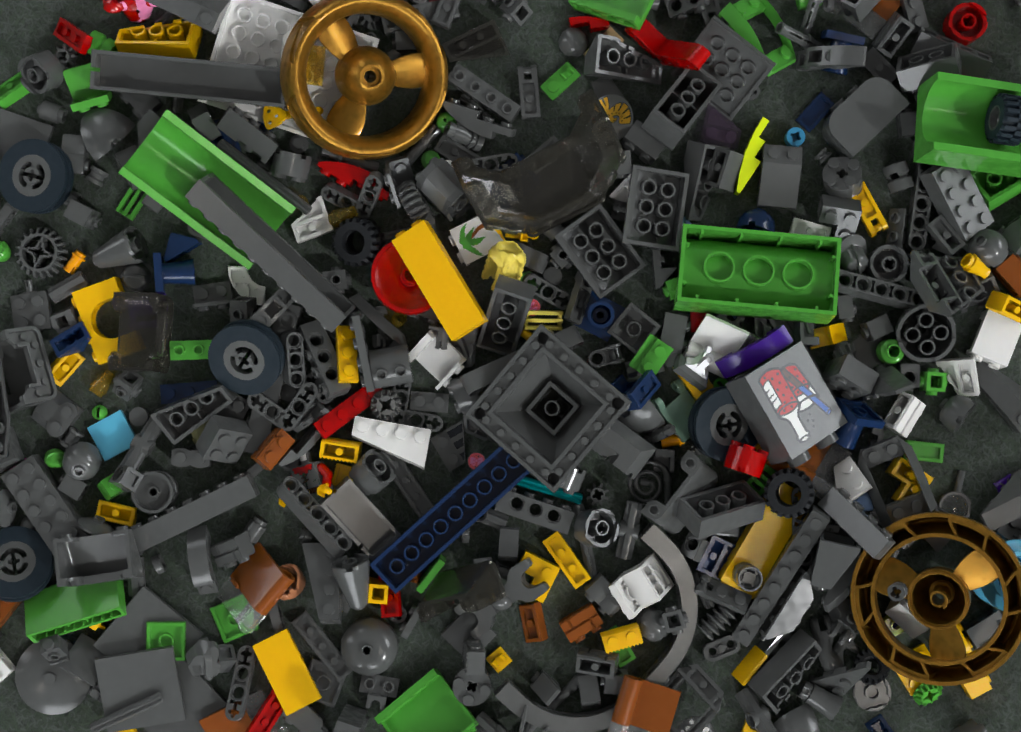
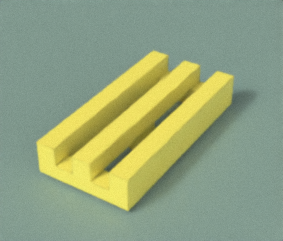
(558, 320)

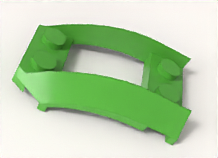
(743, 10)

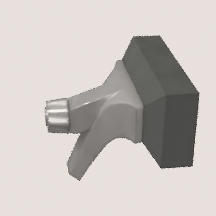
(694, 369)

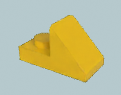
(830, 335)

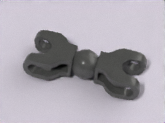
(516, 589)

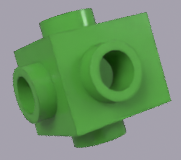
(939, 381)

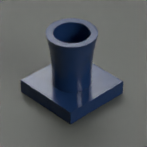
(840, 38)
(172, 273)
(600, 326)
(858, 416)

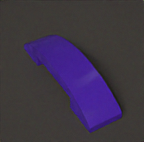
(755, 352)

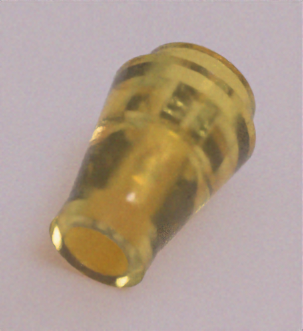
(341, 214)
(102, 383)

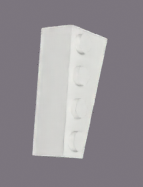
(395, 439)

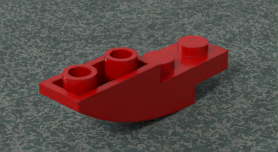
(348, 174)

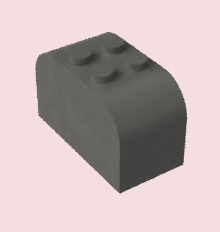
(681, 106)
(861, 115)

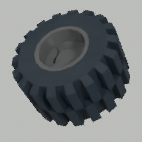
(1004, 120)

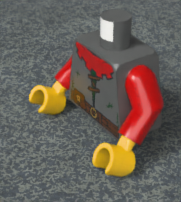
(313, 476)

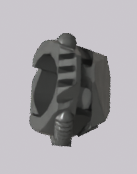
(203, 659)

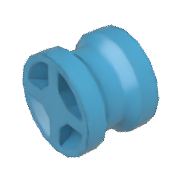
(792, 140)

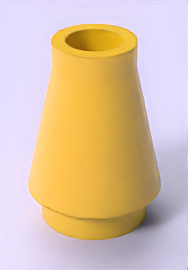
(973, 264)

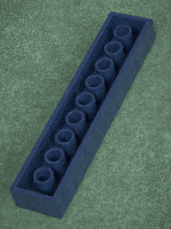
(448, 519)

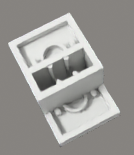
(641, 586)

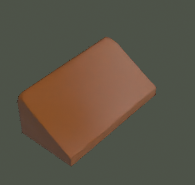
(533, 622)

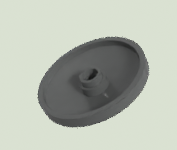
(45, 686)

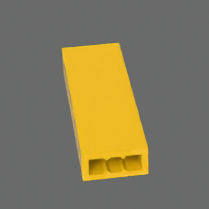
(439, 280)
(761, 542)

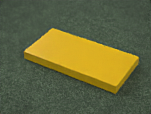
(287, 672)

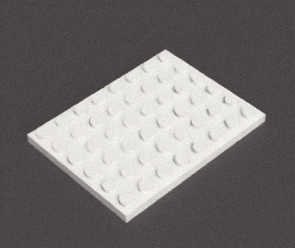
(256, 35)

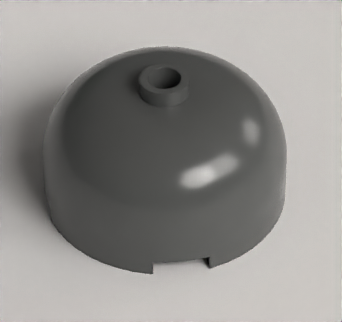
(932, 343)
(370, 633)

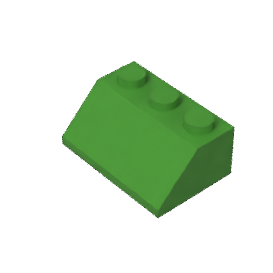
(996, 188)

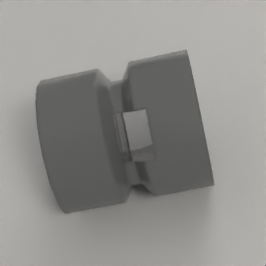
(898, 184)
(747, 576)

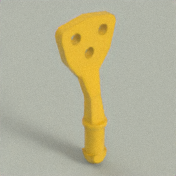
(282, 116)

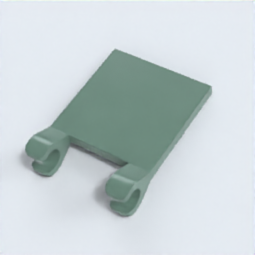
(678, 410)

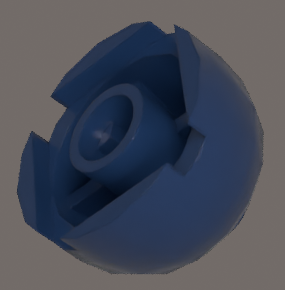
(756, 220)

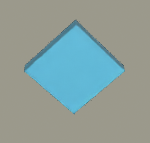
(112, 435)

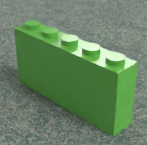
(73, 608)

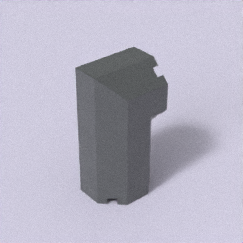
(625, 449)

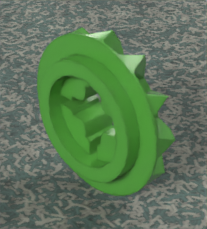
(921, 694)

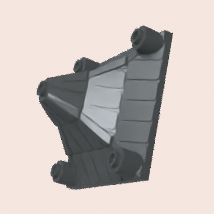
(548, 408)

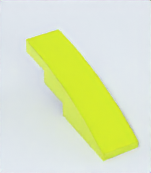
(749, 161)

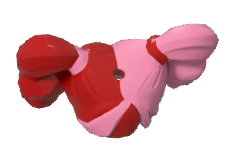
(129, 9)

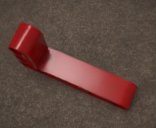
(669, 52)

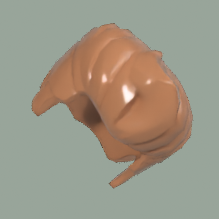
(298, 584)

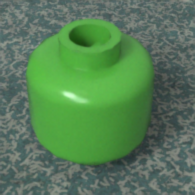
(889, 351)

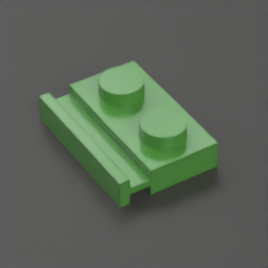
(651, 355)

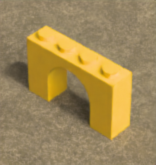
(88, 303)

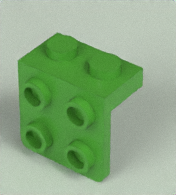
(79, 86)

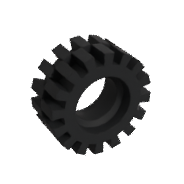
(876, 678)

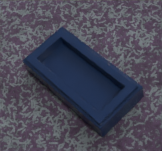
(814, 112)

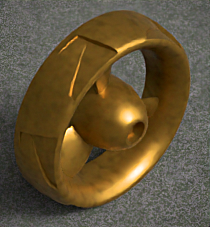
(347, 117)
(948, 659)

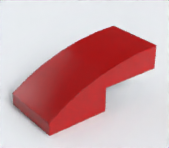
(595, 24)

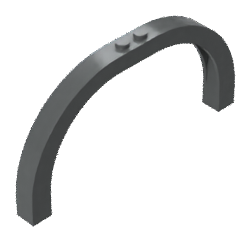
(658, 673)

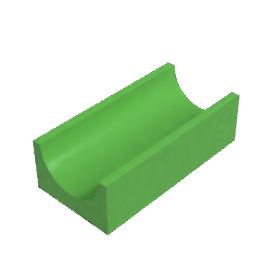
(953, 125)
(179, 156)
(758, 274)

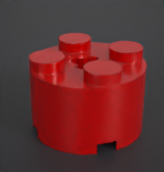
(976, 22)
(746, 459)

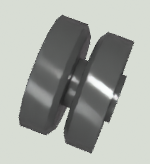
(166, 488)

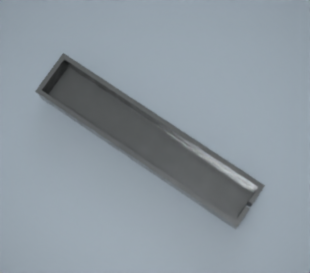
(186, 78)
(270, 251)

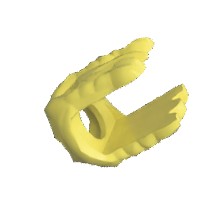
(504, 259)

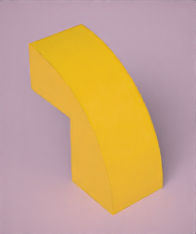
(377, 591)

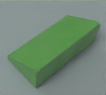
(12, 91)

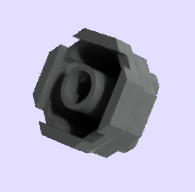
(442, 188)

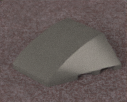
(943, 282)

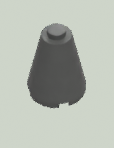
(121, 250)
(353, 578)

